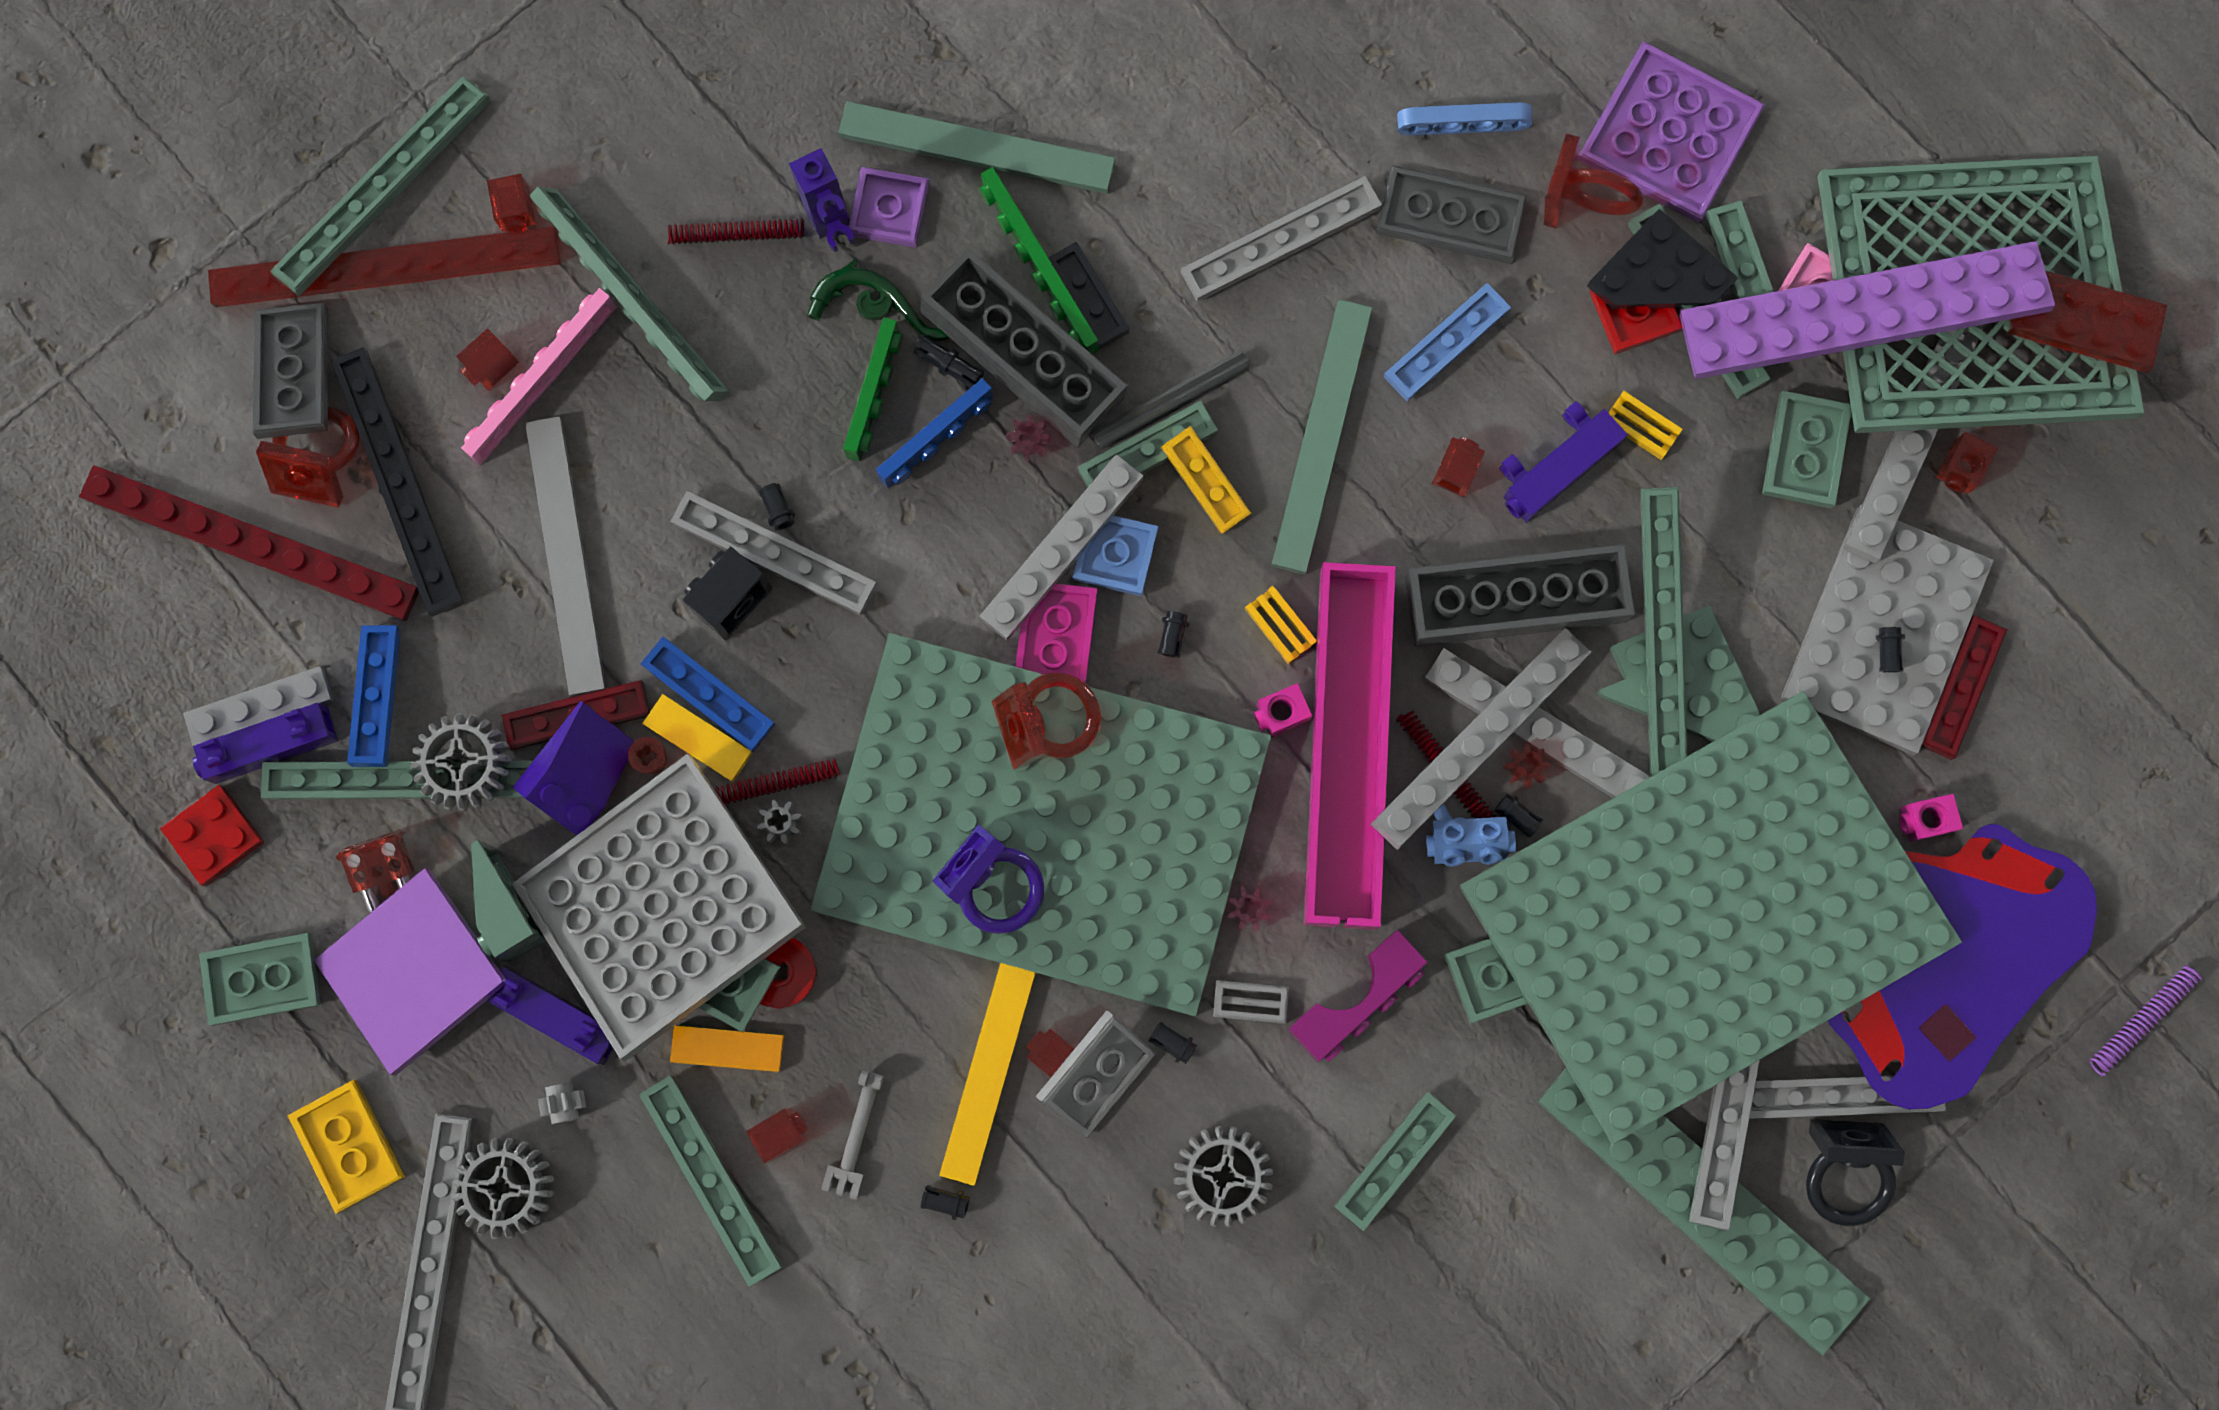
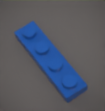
(925, 443)
(708, 694)
(374, 696)

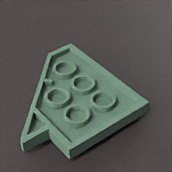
(1713, 682)

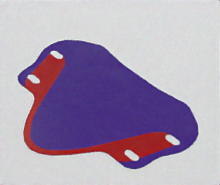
(2011, 950)

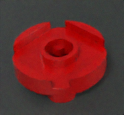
(800, 975)

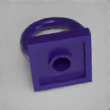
(972, 867)

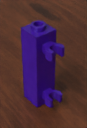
(822, 197)
(1562, 467)
(266, 741)
(552, 1016)

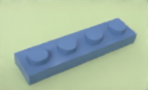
(1447, 342)

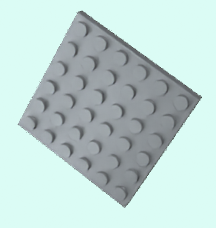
(657, 907)

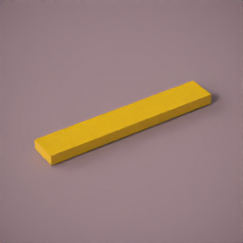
(987, 1074)

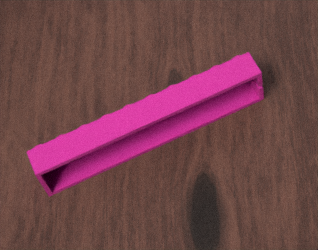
(1349, 746)

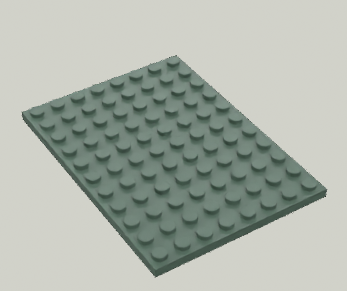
(1126, 834)
(1708, 916)

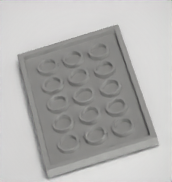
(1916, 585)

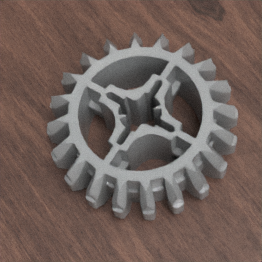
(460, 747)
(1254, 1183)
(499, 1204)

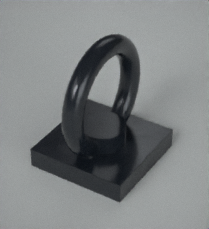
(1857, 1147)

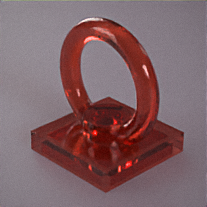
(1567, 184)
(307, 473)
(1024, 725)

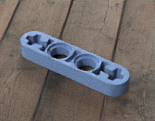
(1464, 119)

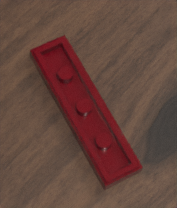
(1964, 687)
(541, 722)

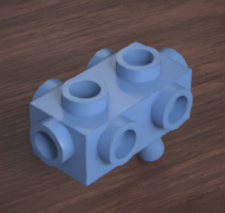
(1469, 839)

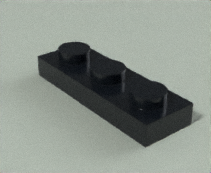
(1089, 294)

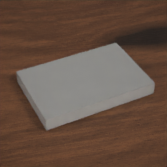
(1096, 1074)

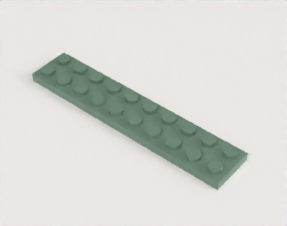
(1758, 1247)

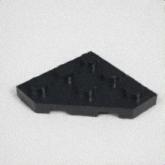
(1661, 270)

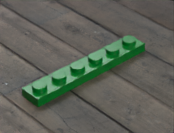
(1030, 251)

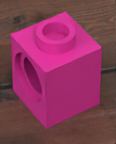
(1293, 699)
(1945, 818)

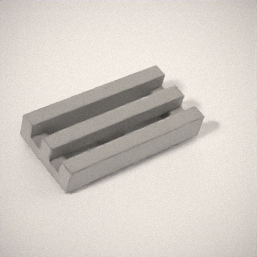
(1219, 999)

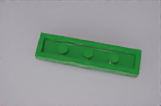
(869, 402)

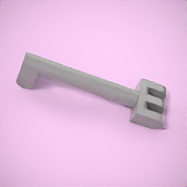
(871, 1083)

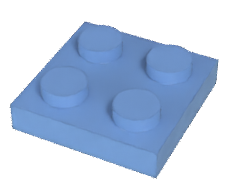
(1118, 556)

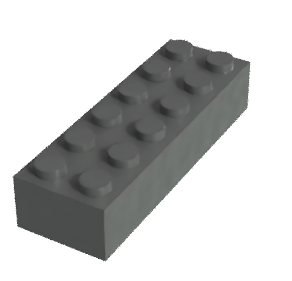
(1022, 348)
(1519, 595)

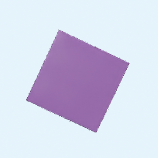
(889, 207)

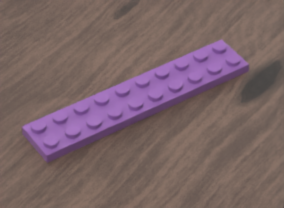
(1866, 310)

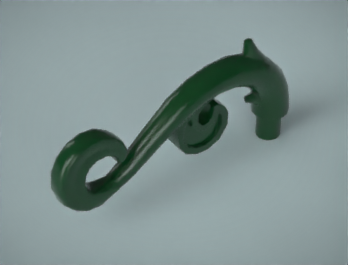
(872, 310)

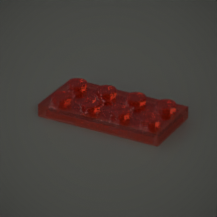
(2097, 323)

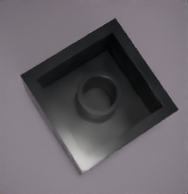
(726, 592)

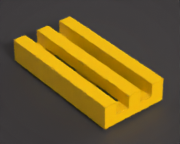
(1650, 415)
(1262, 601)

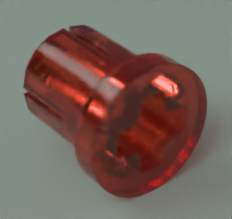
(642, 747)

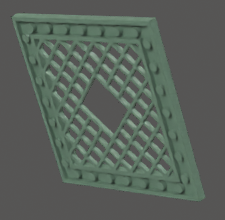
(2079, 179)

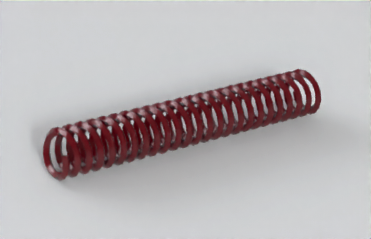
(767, 235)
(780, 786)
(1463, 791)

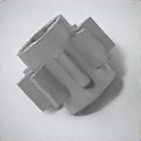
(771, 817)
(562, 1103)

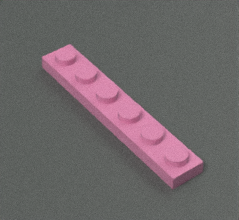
(530, 386)

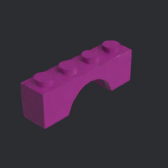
(1391, 965)

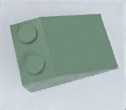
(499, 912)
(742, 997)

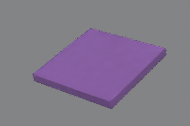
(1671, 131)
(410, 971)

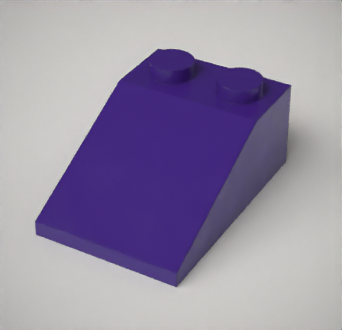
(576, 769)

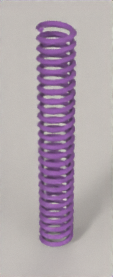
(2146, 1021)

